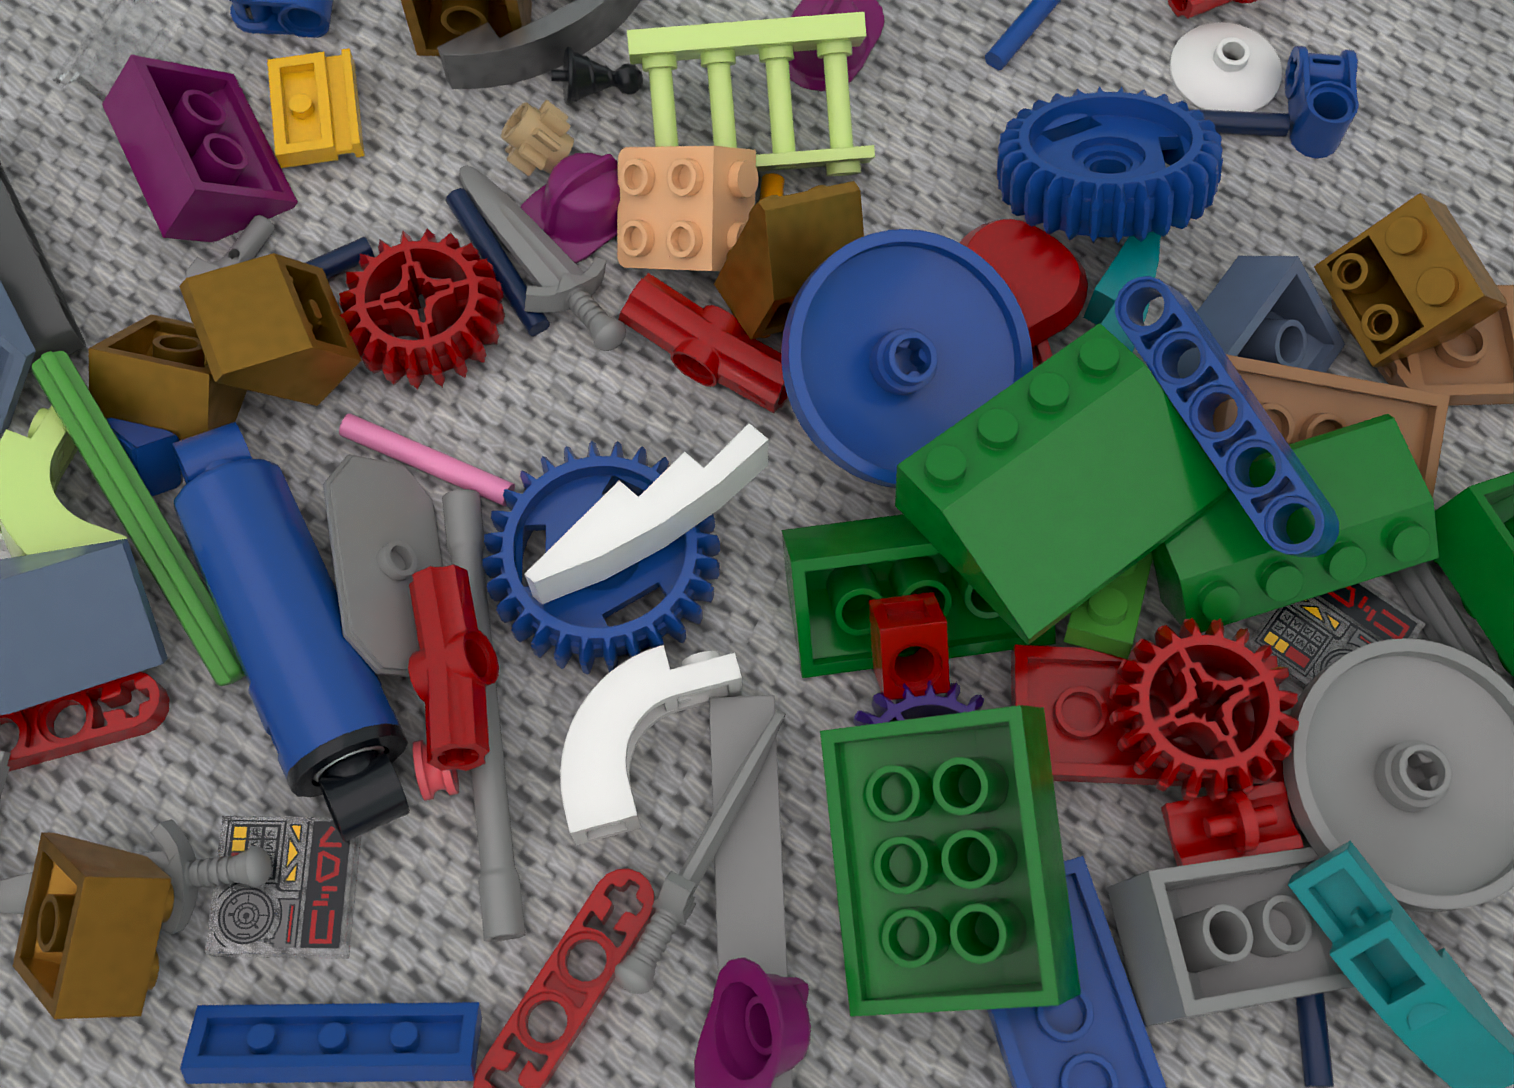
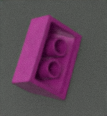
(195, 149)

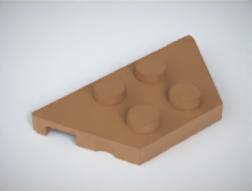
(1469, 368)

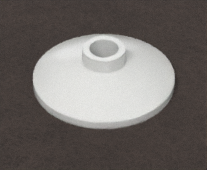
(1217, 83)

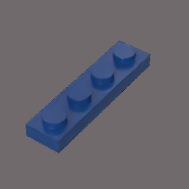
(333, 1043)

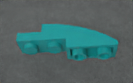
(1402, 975)

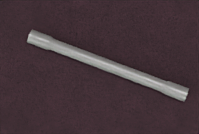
(498, 878)

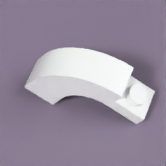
(613, 721)

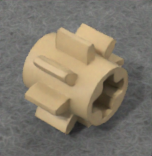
(537, 137)

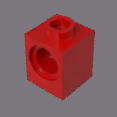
(906, 623)

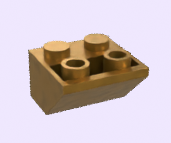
(782, 248)
(1409, 282)
(271, 328)

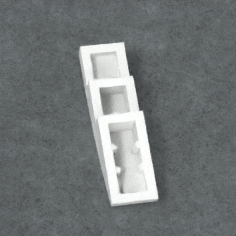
(630, 527)

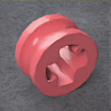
(429, 777)

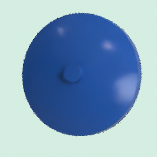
(898, 347)

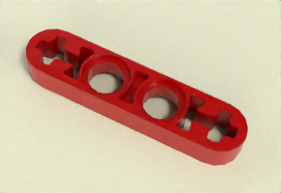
(36, 724)
(558, 986)

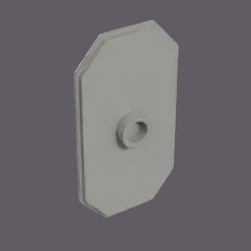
(379, 537)

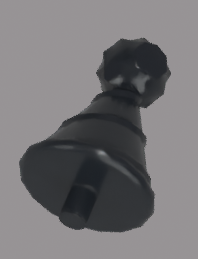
(586, 77)

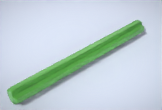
(138, 514)

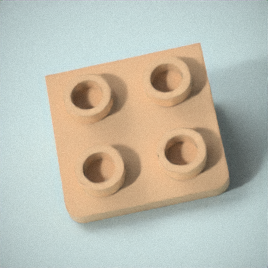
(683, 205)

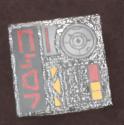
(1329, 626)
(304, 903)

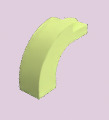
(29, 476)

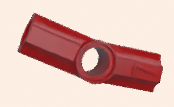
(706, 343)
(451, 668)

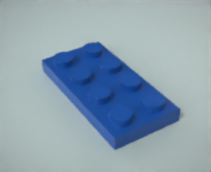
(1096, 1035)

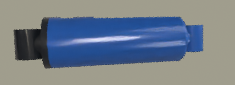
(286, 629)

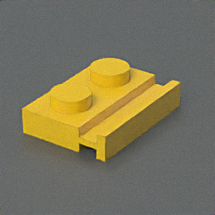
(314, 108)

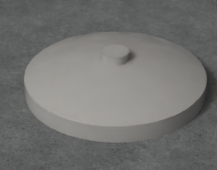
(1414, 766)

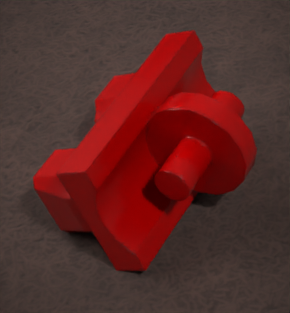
(1231, 828)

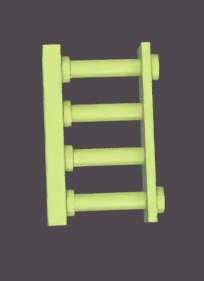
(775, 43)

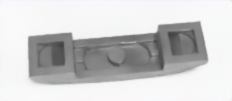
(487, 61)

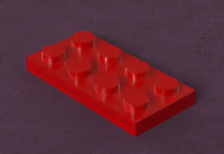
(1075, 693)

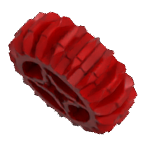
(387, 301)
(1251, 683)

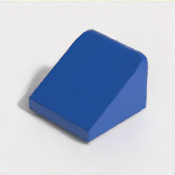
(150, 453)

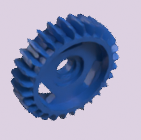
(1100, 164)
(578, 619)

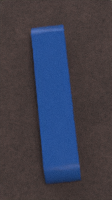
(1253, 429)

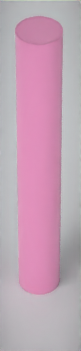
(424, 458)

